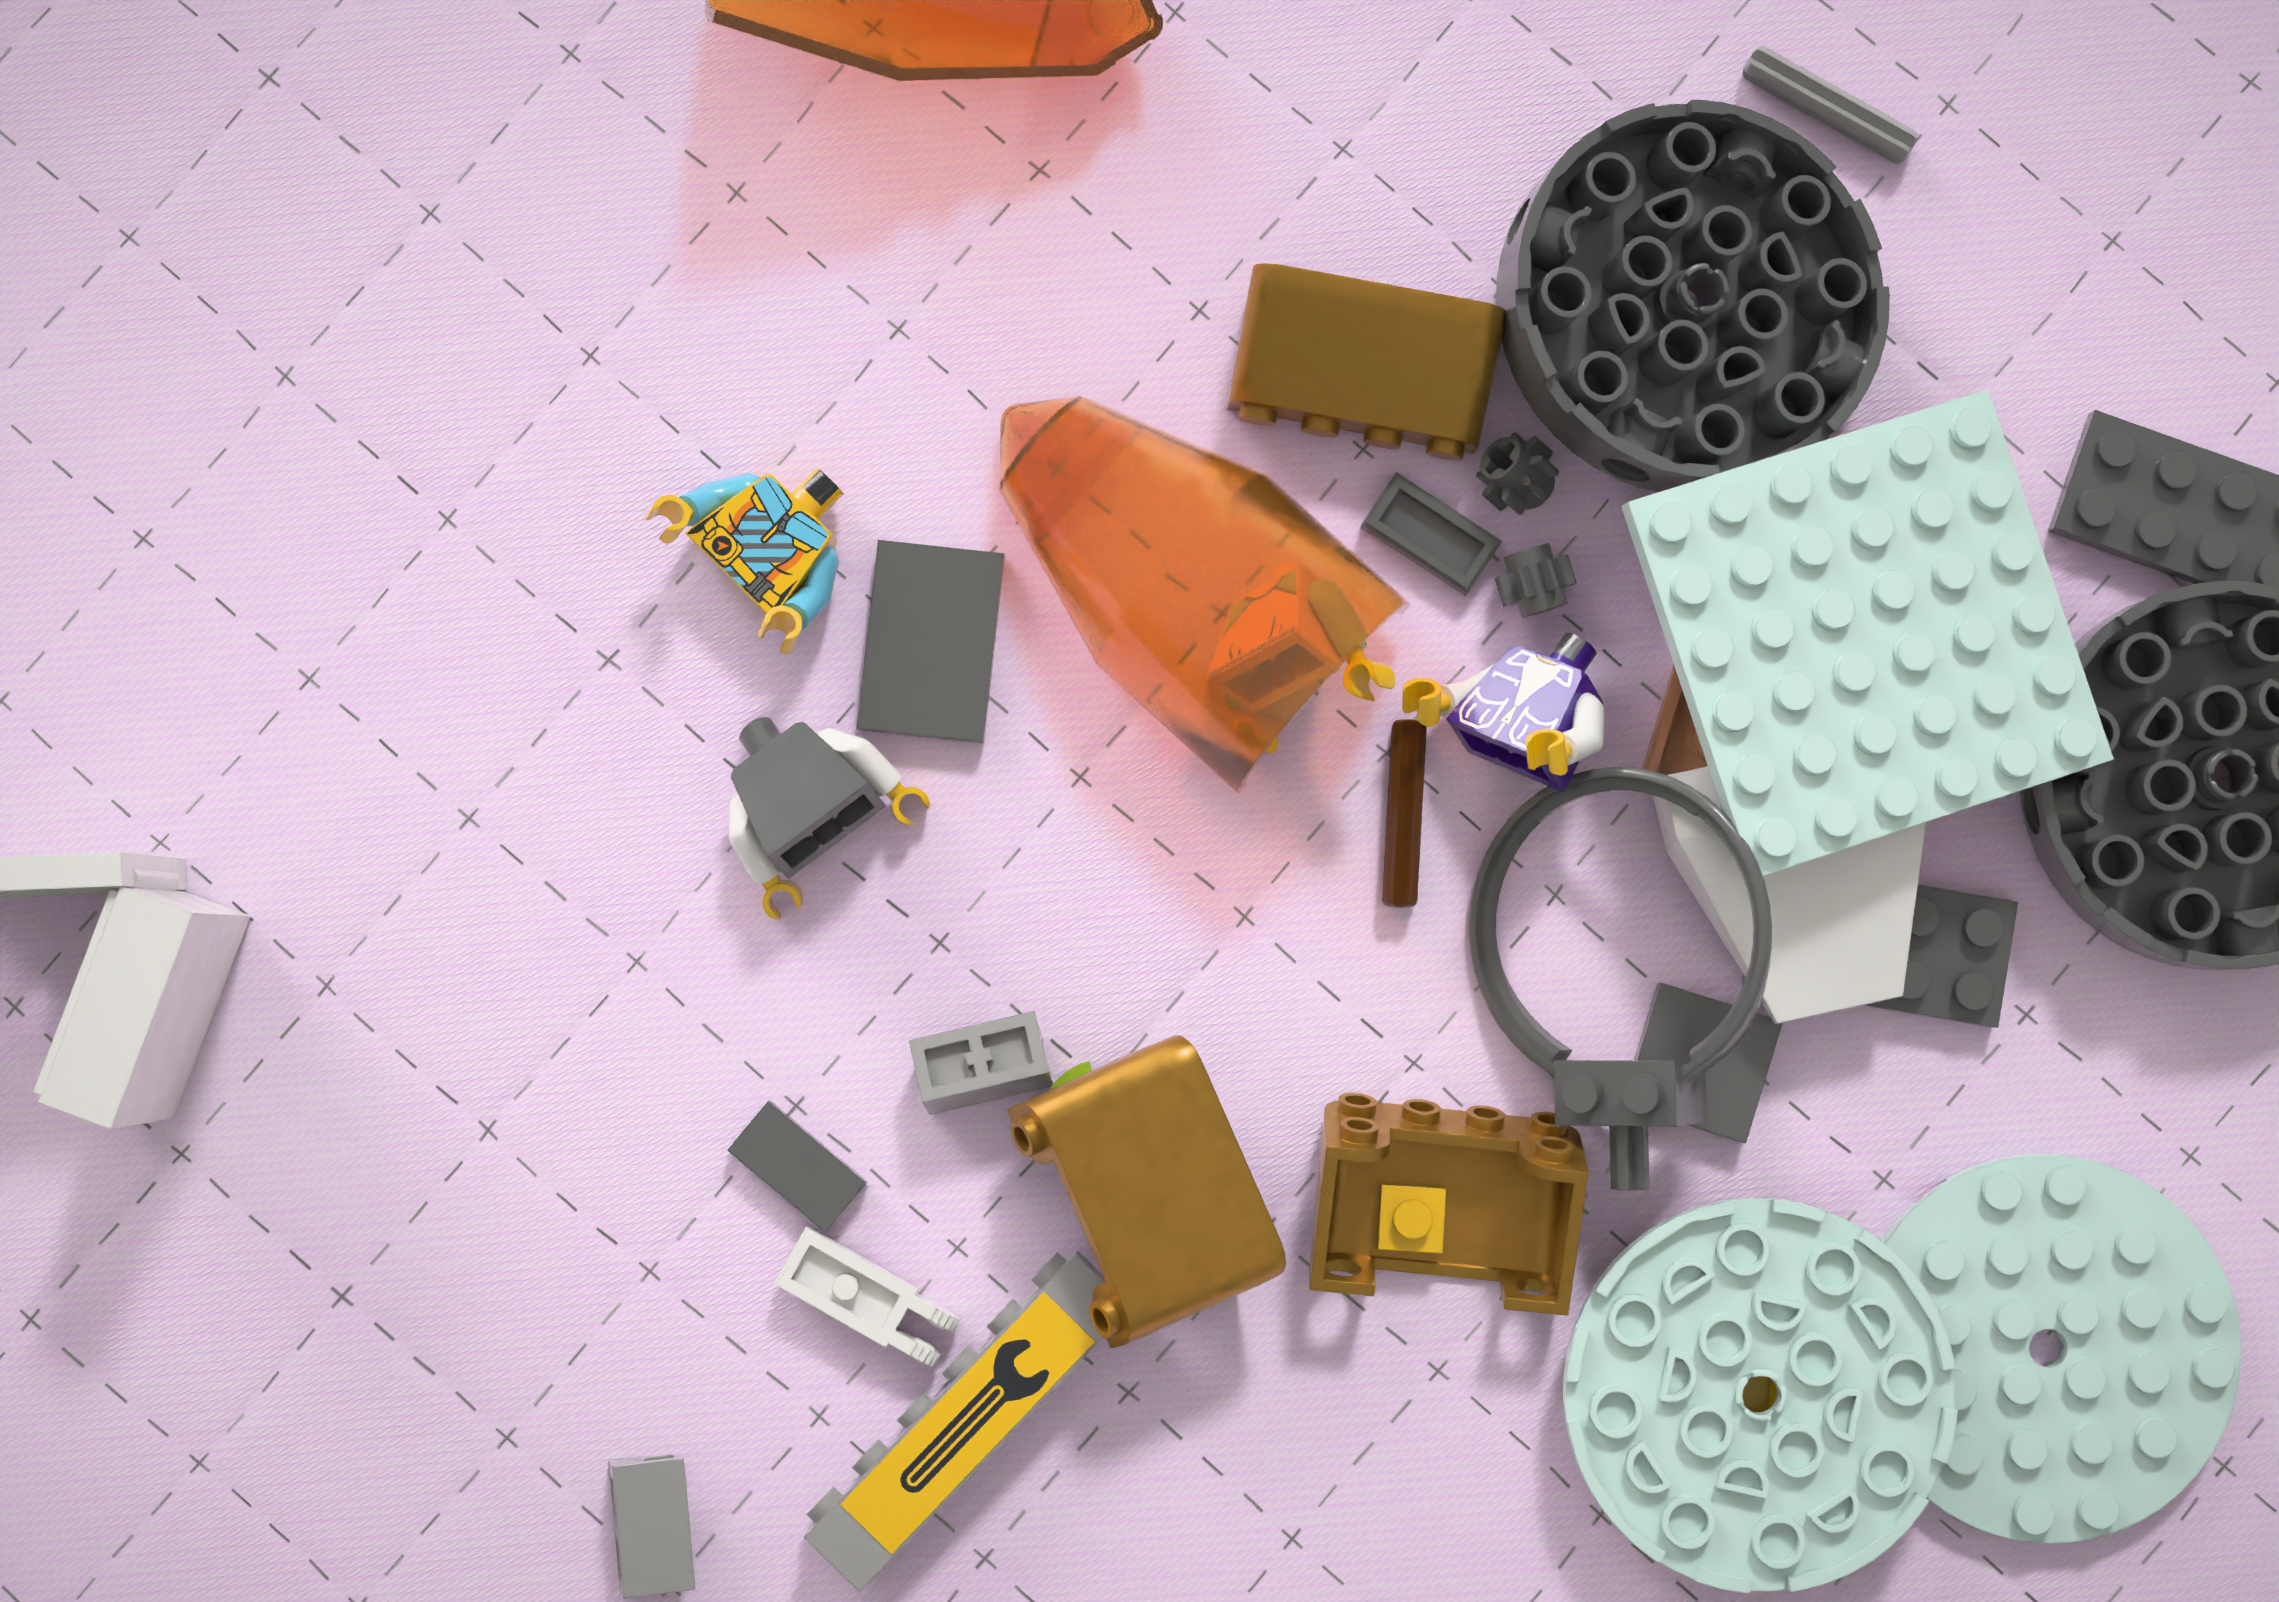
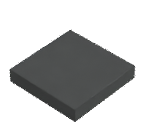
(1733, 1085)

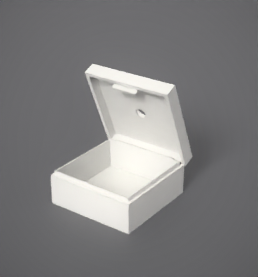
(140, 988)

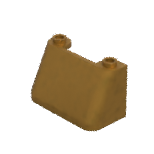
(1153, 1187)

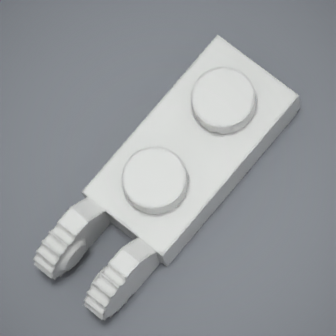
(860, 1294)

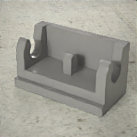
(980, 1063)
(651, 1525)

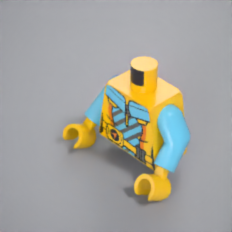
(764, 542)

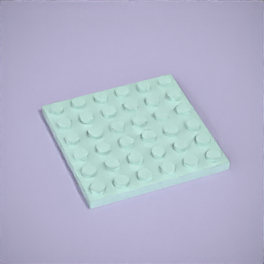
(1867, 632)

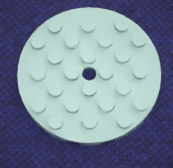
(2142, 1333)
(1855, 1416)

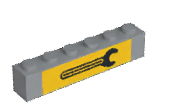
(961, 1426)

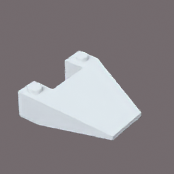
(1834, 919)

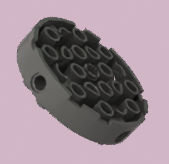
(1605, 313)
(2149, 838)

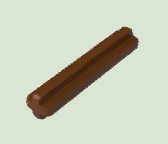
(1404, 813)

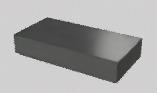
(1431, 534)
(797, 1166)

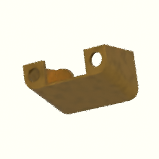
(1508, 1201)

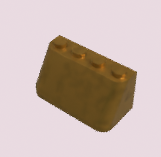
(1366, 360)

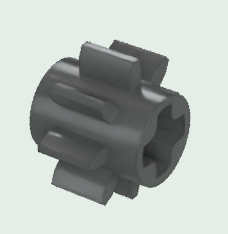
(1517, 473)
(1535, 580)

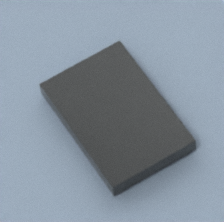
(930, 641)

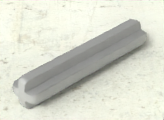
(1830, 104)

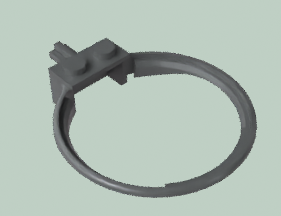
(1617, 1092)

